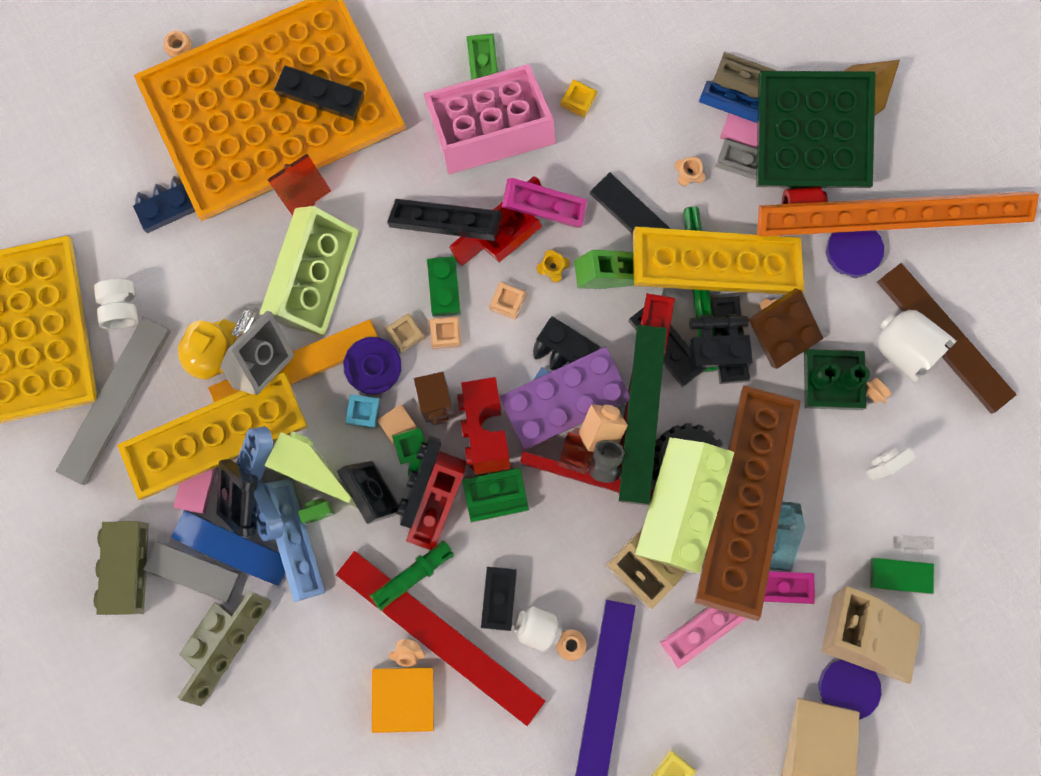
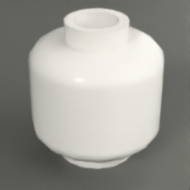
(537, 628)

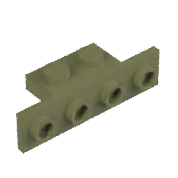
(217, 643)

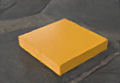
(402, 699)

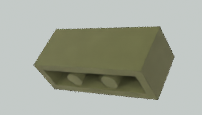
(121, 568)

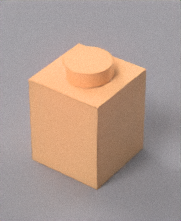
(602, 424)

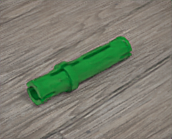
(405, 580)

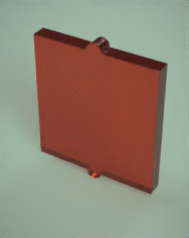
(299, 184)

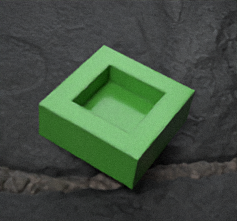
(316, 511)

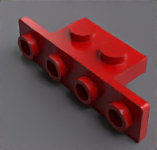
(513, 231)

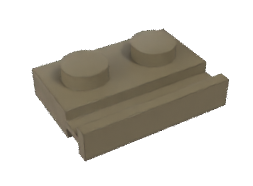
(739, 74)

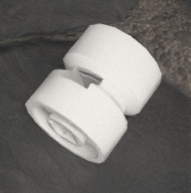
(116, 304)

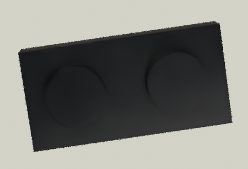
(498, 598)

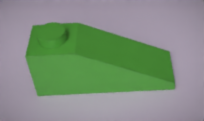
(604, 269)

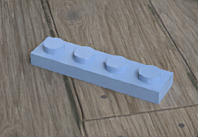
(295, 543)

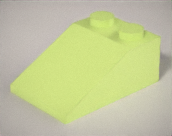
(300, 461)

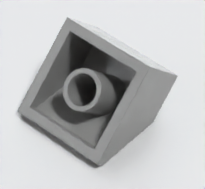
(257, 356)

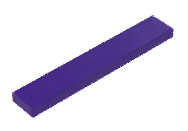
(605, 689)

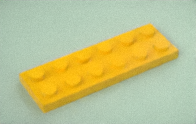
(717, 261)
(205, 436)

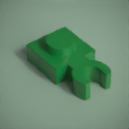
(407, 446)

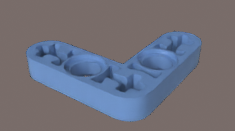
(252, 458)

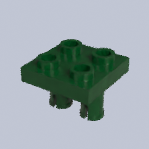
(835, 379)

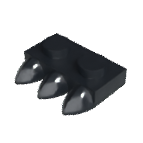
(563, 342)

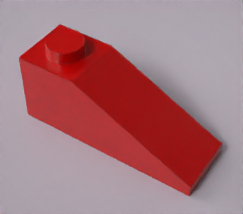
(437, 500)

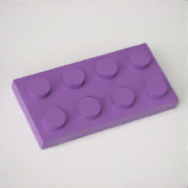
(564, 397)

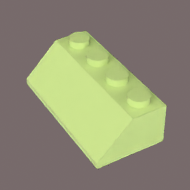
(309, 270)
(684, 504)

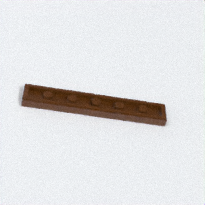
(963, 355)

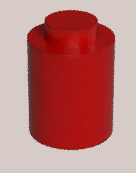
(804, 195)

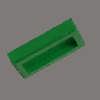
(902, 575)

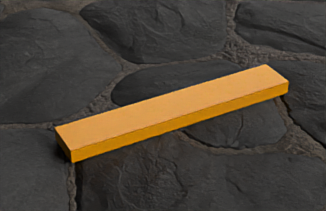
(312, 358)

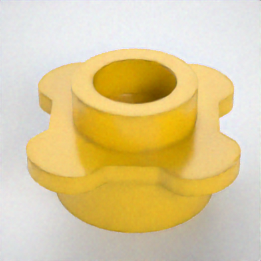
(552, 257)

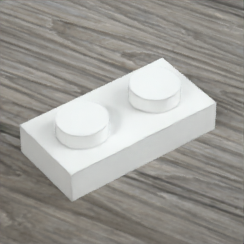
(889, 463)

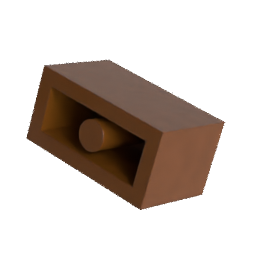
(434, 398)

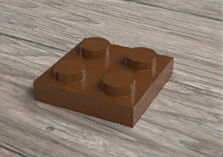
(786, 328)

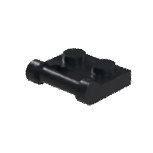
(236, 497)

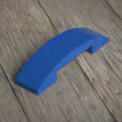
(229, 548)

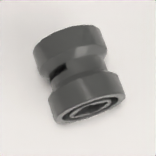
(606, 461)

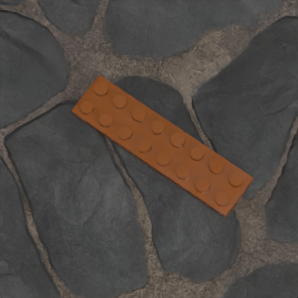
(750, 508)

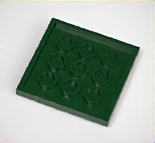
(815, 129)

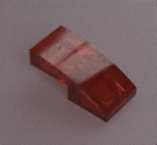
(575, 454)

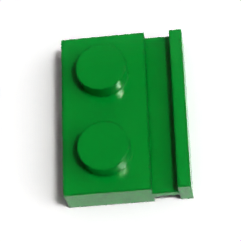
(495, 495)

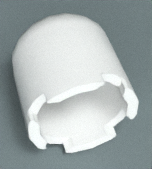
(913, 343)

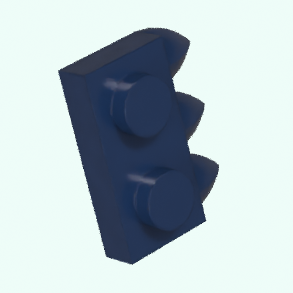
(164, 206)

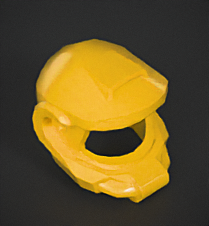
(205, 346)

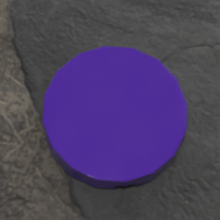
(855, 252)
(372, 365)
(850, 687)

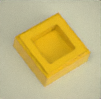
(578, 98)

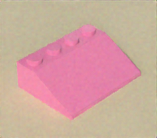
(490, 118)

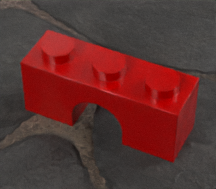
(487, 449)

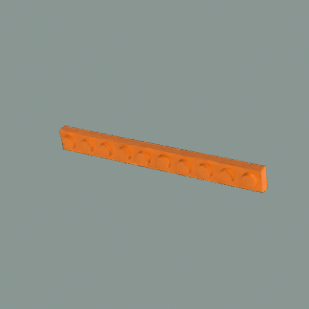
(896, 213)

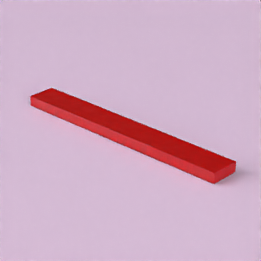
(445, 641)

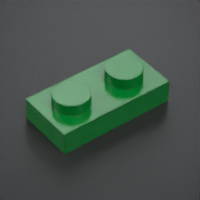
(443, 286)

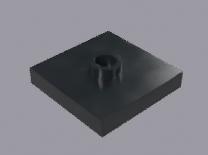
(369, 491)

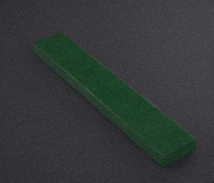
(642, 415)

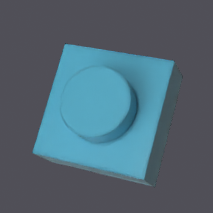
(362, 411)

